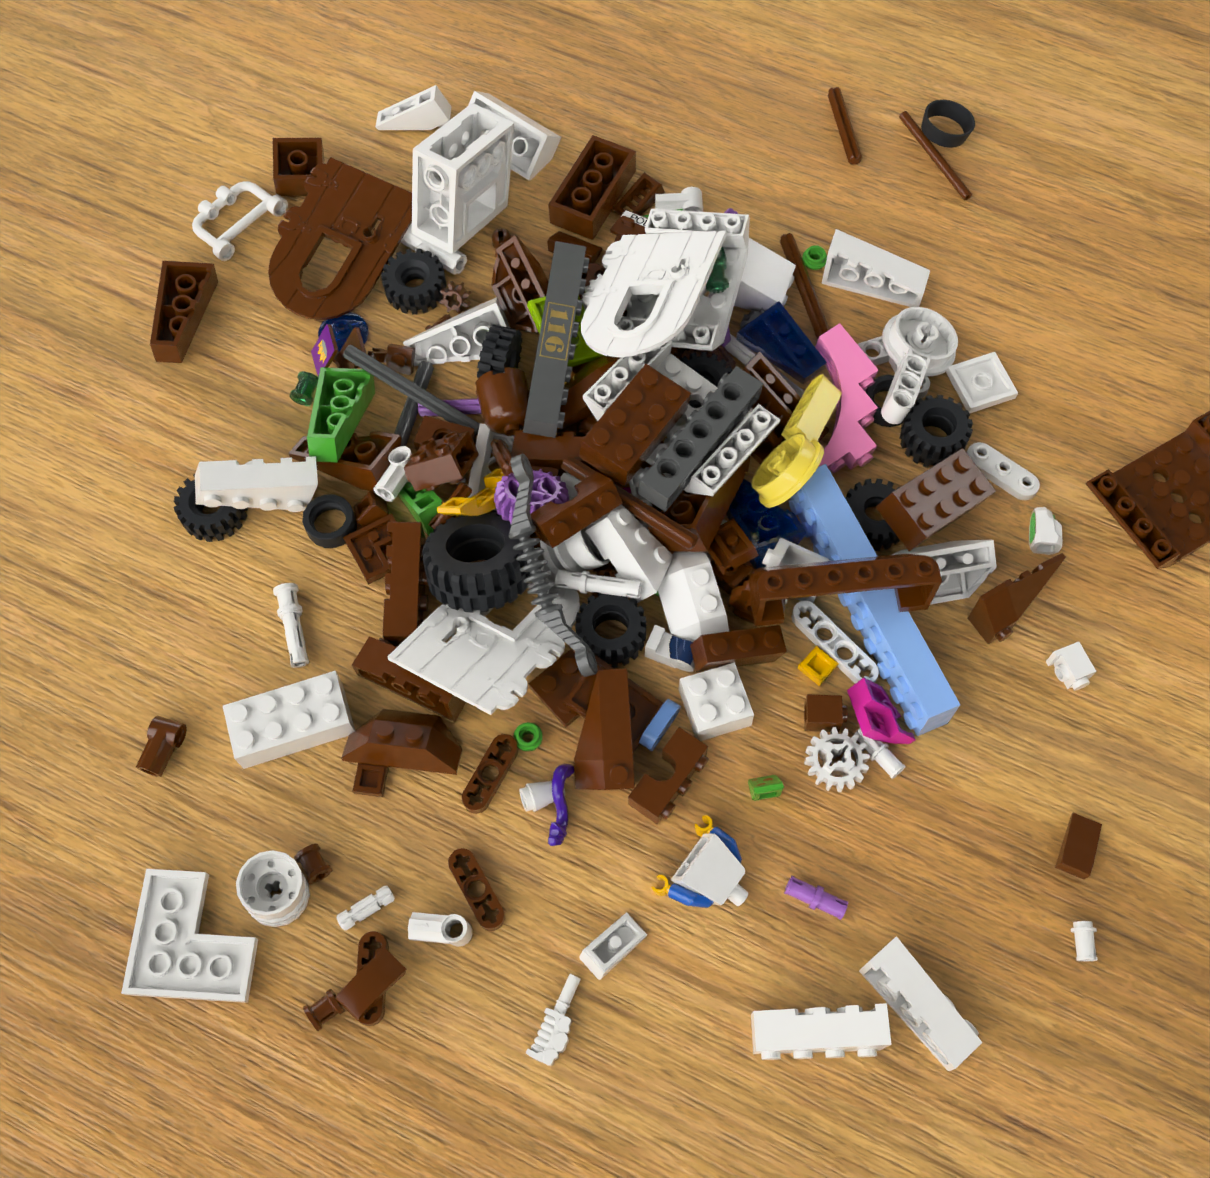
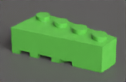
(337, 410)

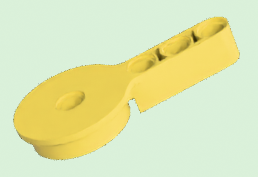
(800, 454)

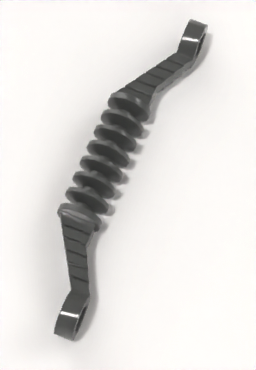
(521, 529)

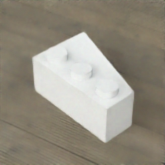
(631, 549)

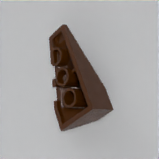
(579, 384)

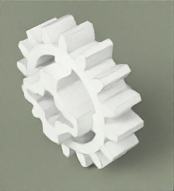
(830, 751)

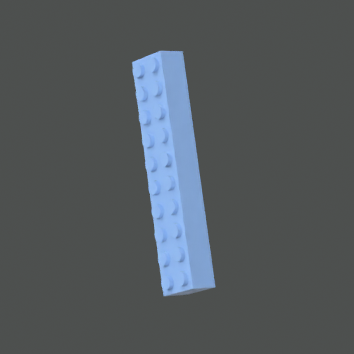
(887, 633)

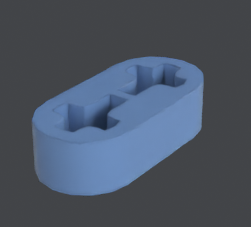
(660, 724)

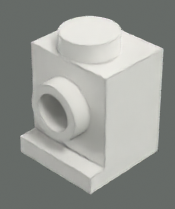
(1072, 666)

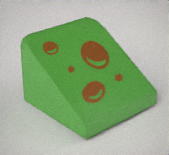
(765, 787)

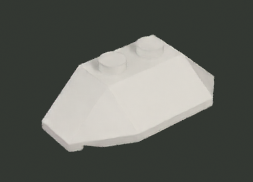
(961, 566)
(692, 597)

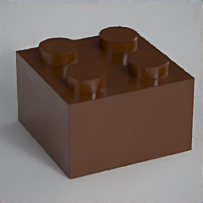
(293, 163)

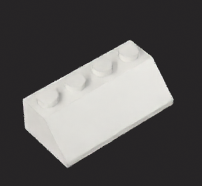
(532, 142)

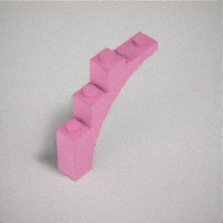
(851, 374)

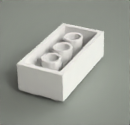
(288, 719)

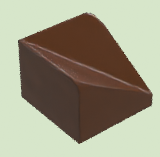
(370, 509)

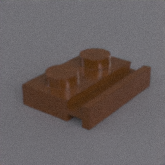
(731, 547)

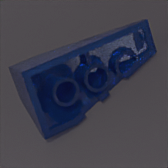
(763, 524)

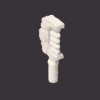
(553, 1032)

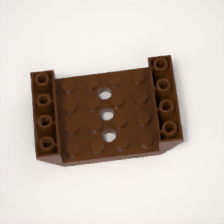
(1146, 505)

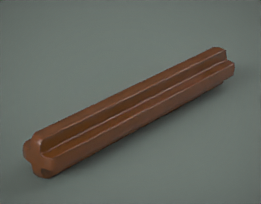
(844, 125)

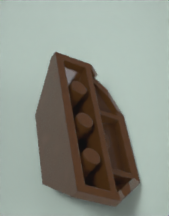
(516, 281)
(775, 396)
(404, 742)

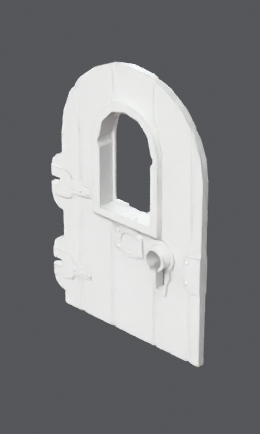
(643, 267)
(483, 660)

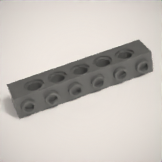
(664, 490)

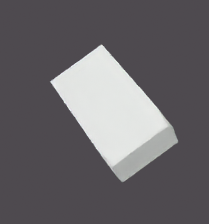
(612, 946)

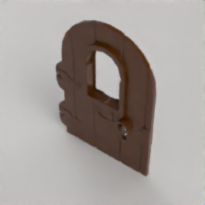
(343, 208)

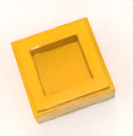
(818, 666)

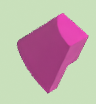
(877, 714)

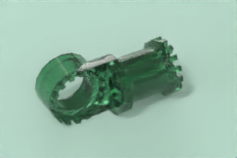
(717, 279)

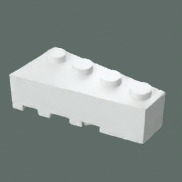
(873, 271)
(257, 484)
(921, 1004)
(820, 1031)

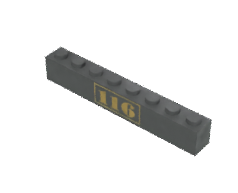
(554, 341)

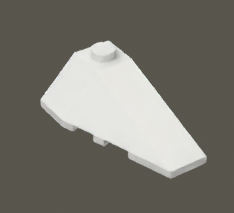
(459, 336)

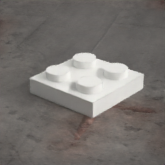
(981, 382)

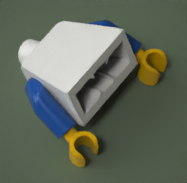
(708, 872)

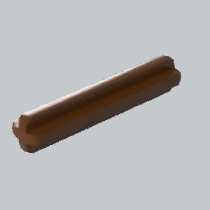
(502, 456)

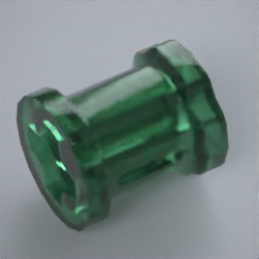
(304, 389)

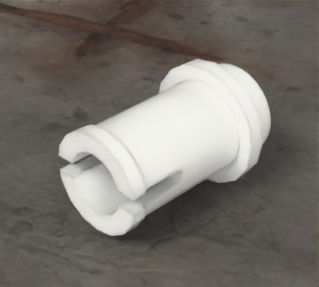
(1084, 940)

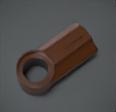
(163, 738)

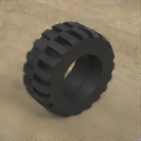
(478, 583)

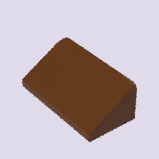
(592, 251)

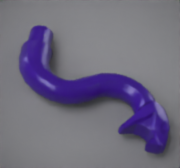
(558, 829)

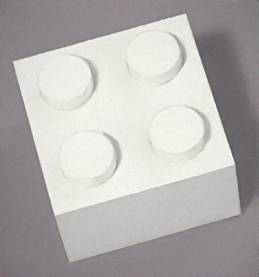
(716, 702)

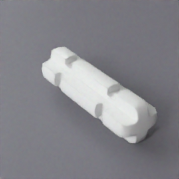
(365, 908)

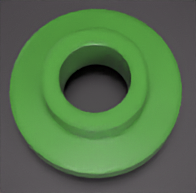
(813, 253)
(528, 728)

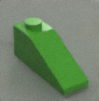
(421, 505)

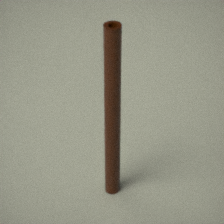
(935, 156)

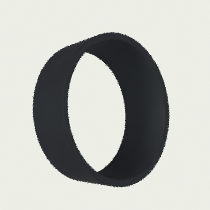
(950, 110)

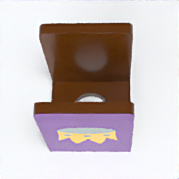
(326, 349)

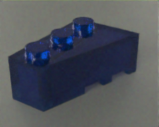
(783, 343)

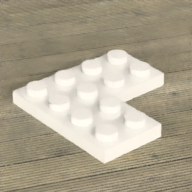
(169, 953)

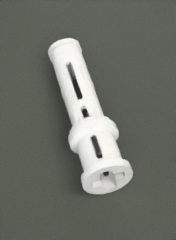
(290, 613)

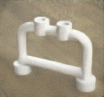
(221, 246)

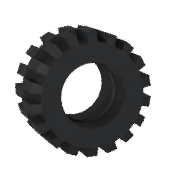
(940, 414)
(612, 608)

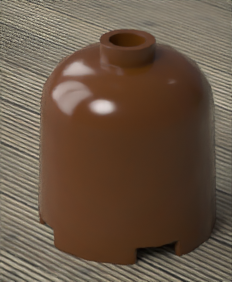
(503, 400)

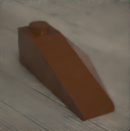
(361, 461)
(1006, 603)
(605, 742)

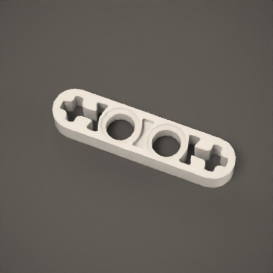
(838, 640)

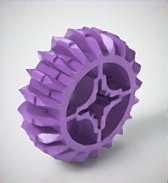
(545, 489)

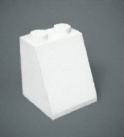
(763, 279)

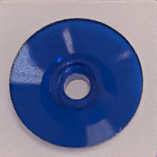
(347, 322)

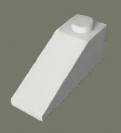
(418, 112)

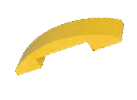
(476, 505)

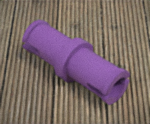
(816, 897)

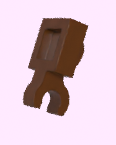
(396, 357)

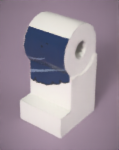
(669, 650)

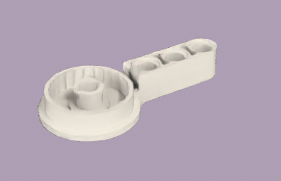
(913, 358)

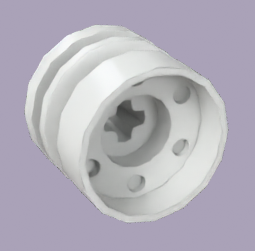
(574, 554)
(270, 872)

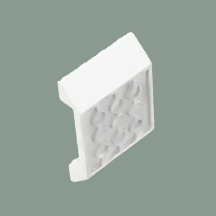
(712, 314)
(730, 454)

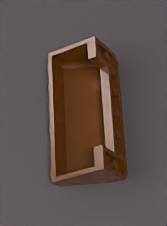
(911, 576)

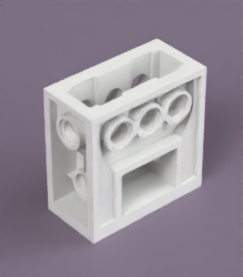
(461, 177)

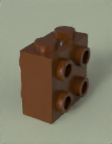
(441, 461)

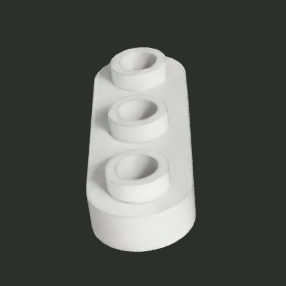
(1008, 480)

